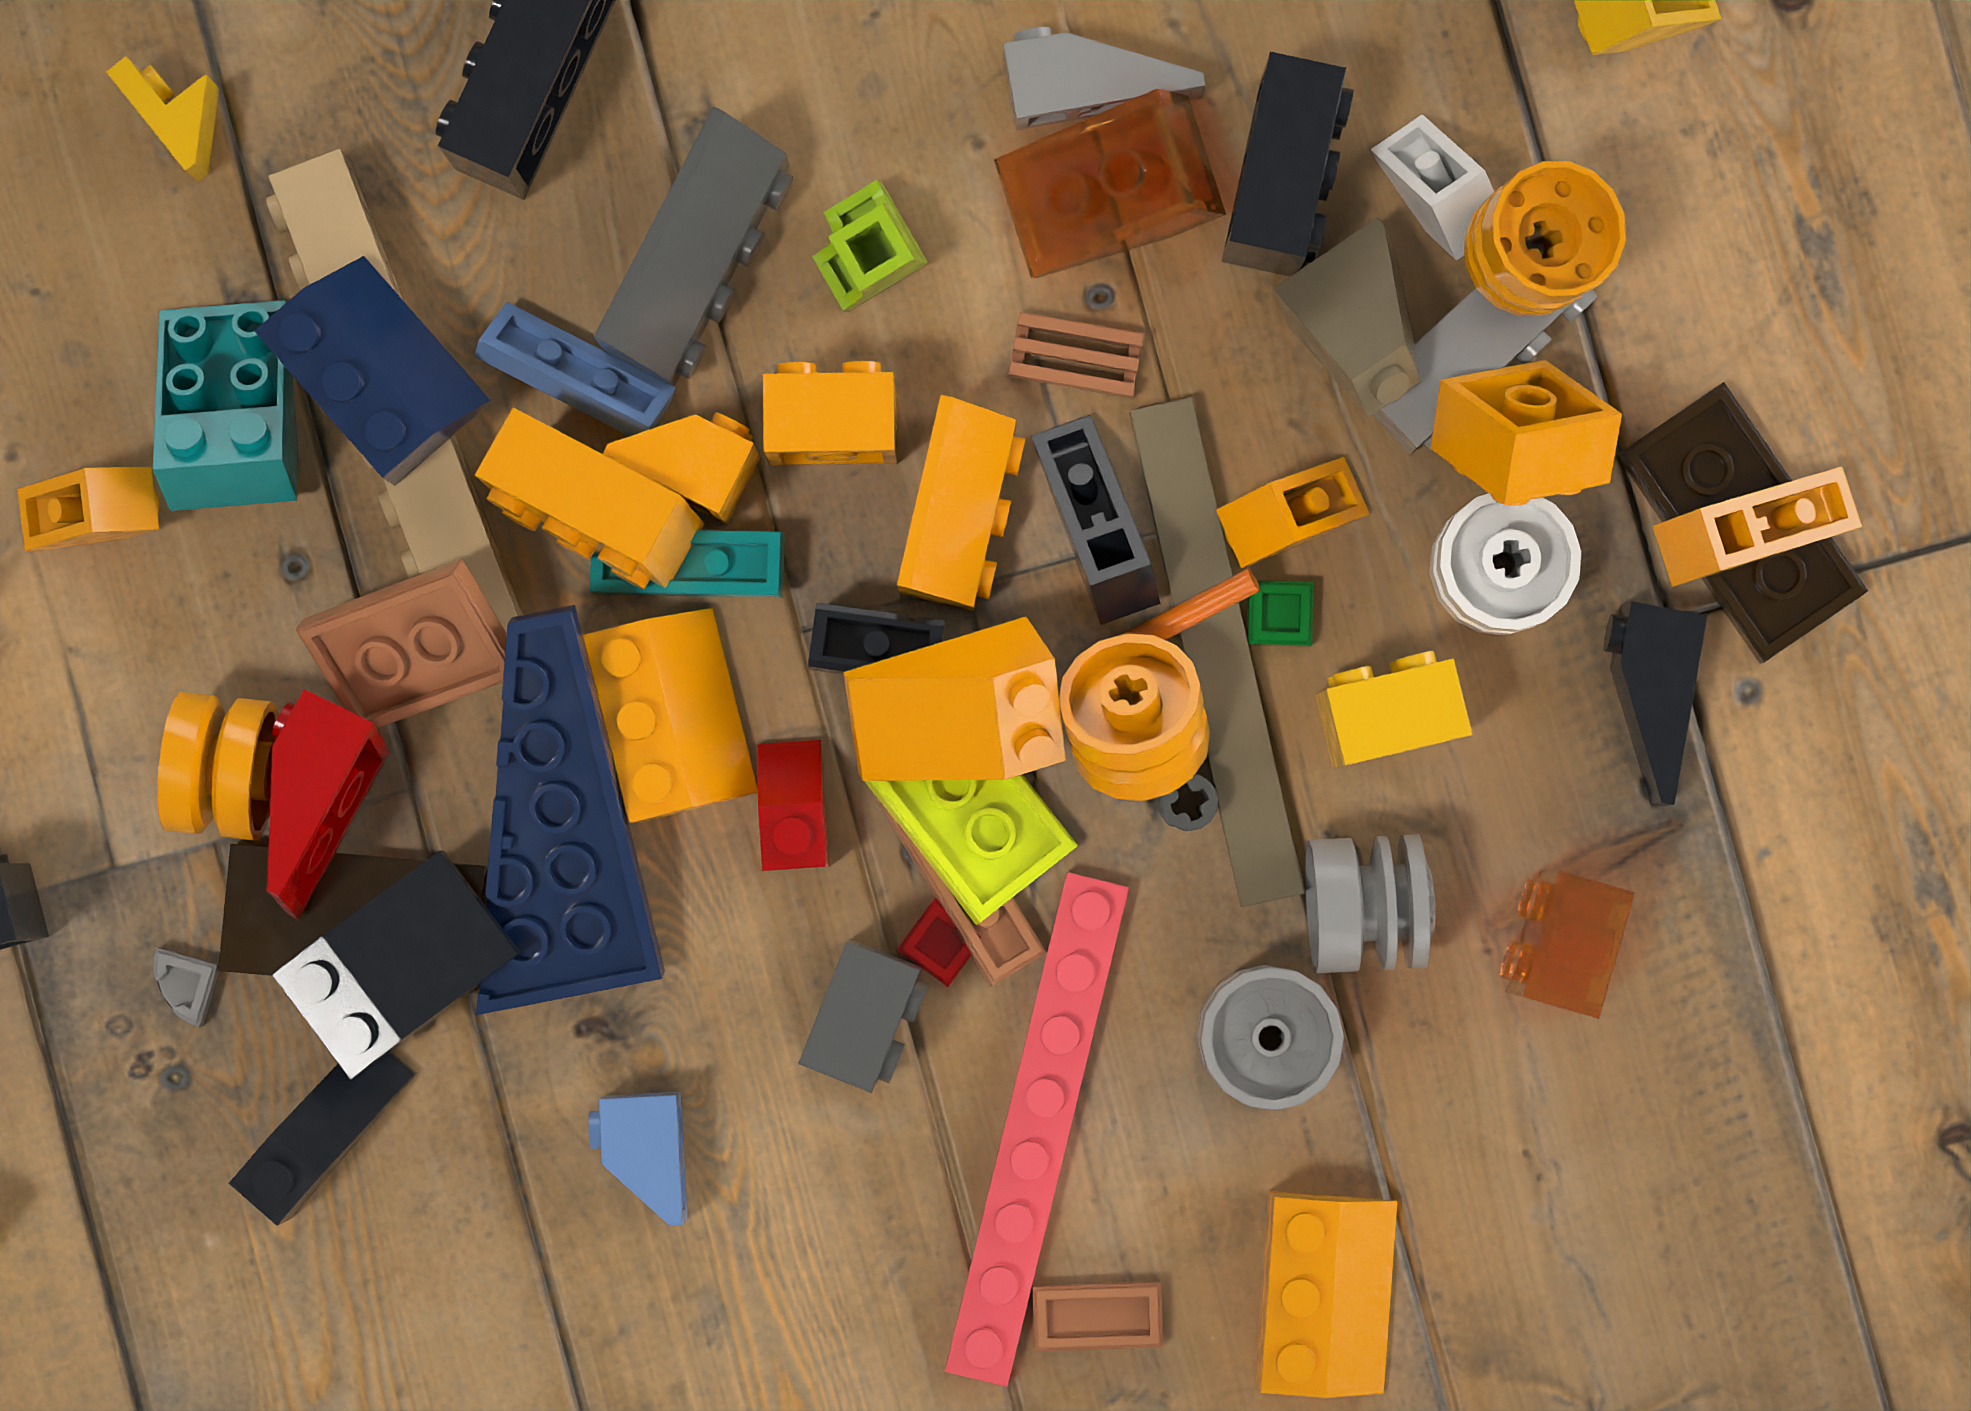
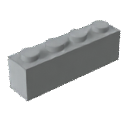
(1466, 342)

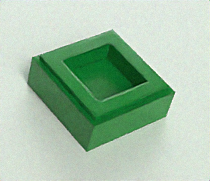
(1281, 614)

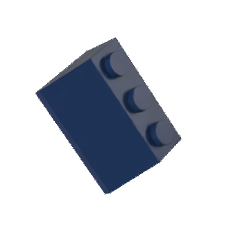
(373, 368)

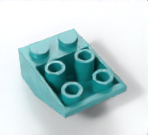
(222, 410)

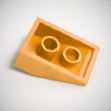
(959, 709)

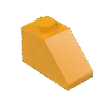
(88, 507)
(1292, 511)

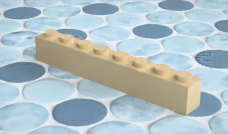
(437, 500)

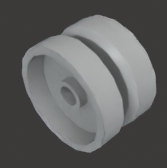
(1306, 1024)

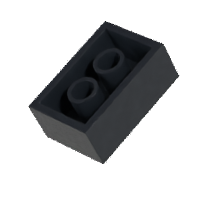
(1288, 165)

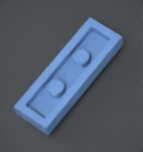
(574, 371)

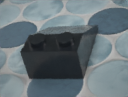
(396, 964)

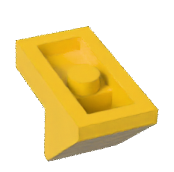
(183, 123)

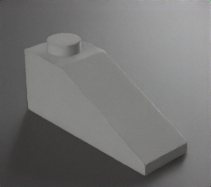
(1077, 78)

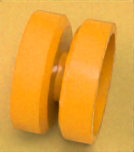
(1134, 717)
(216, 766)

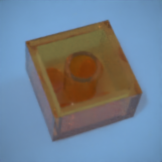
(1567, 941)

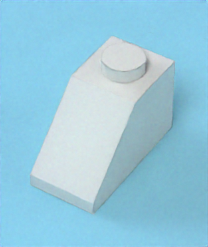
(1434, 181)

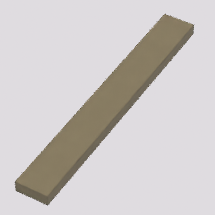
(1218, 646)

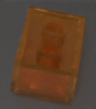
(1110, 183)

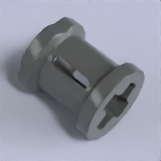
(1205, 810)

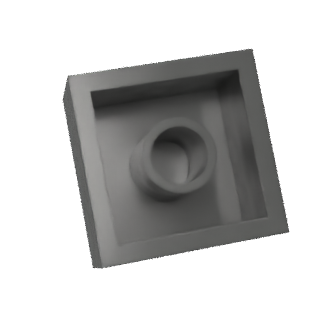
(862, 1015)

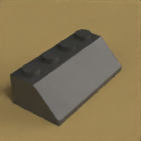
(694, 250)

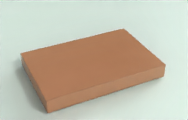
(409, 645)

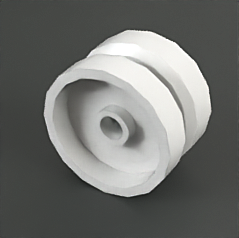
(1542, 555)

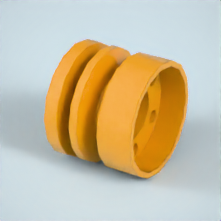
(1551, 205)

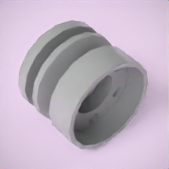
(1368, 903)

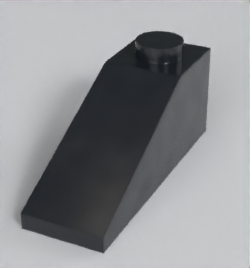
(1096, 520)
(1655, 679)
(318, 1137)

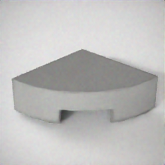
(185, 983)

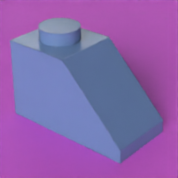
(644, 1148)

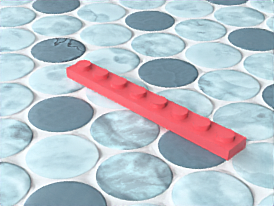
(1036, 1129)

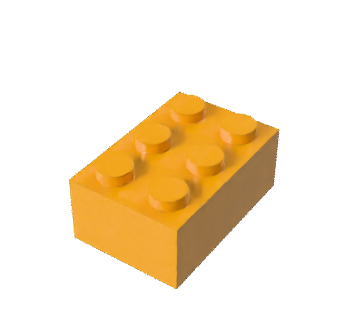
(588, 501)

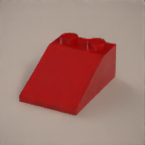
(318, 782)

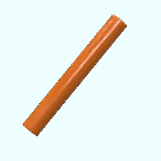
(1200, 606)

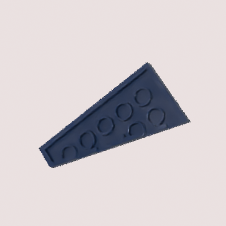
(560, 833)

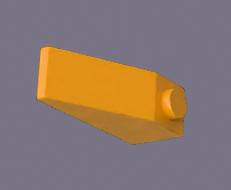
(1756, 526)

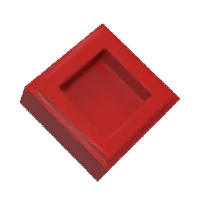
(936, 945)

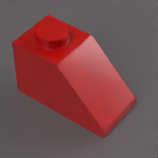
(792, 806)

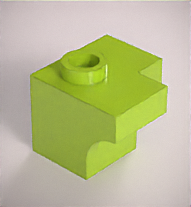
(867, 247)

